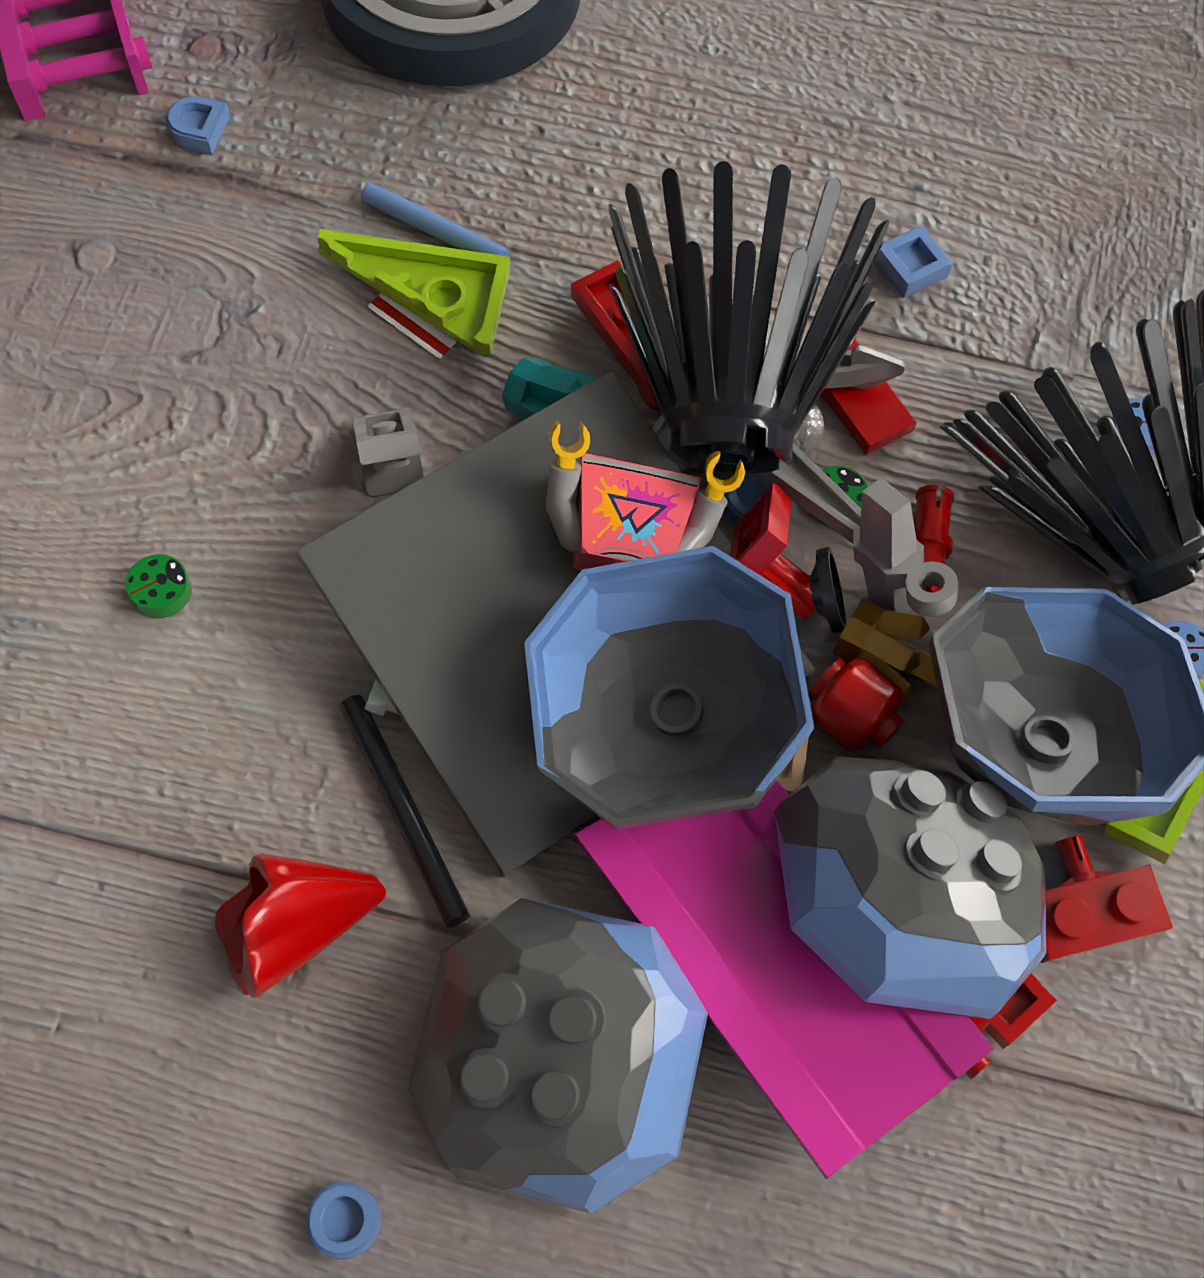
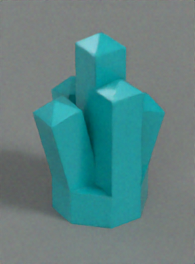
(538, 384)

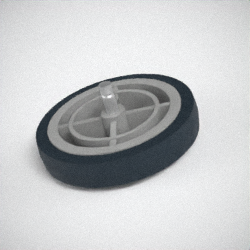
(450, 38)

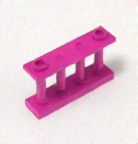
(21, 41)

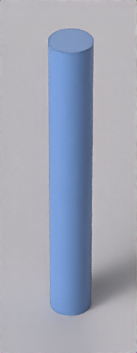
(428, 221)

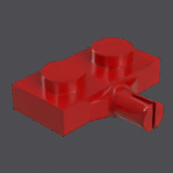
(1100, 906)

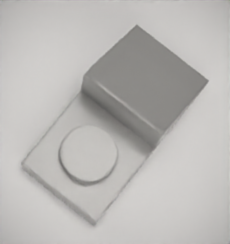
(388, 451)

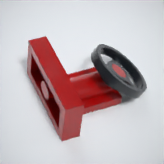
(758, 545)

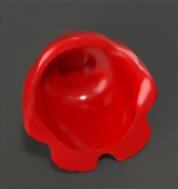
(289, 917)

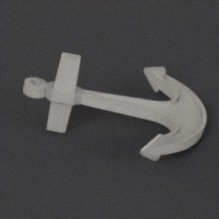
(884, 524)

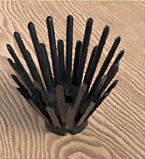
(712, 365)
(1104, 492)

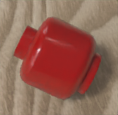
(857, 704)

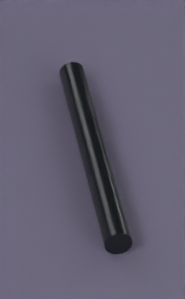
(405, 812)

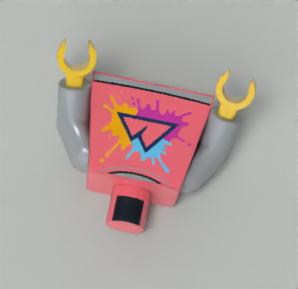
(626, 510)

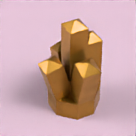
(874, 636)

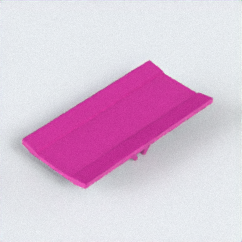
(813, 1047)

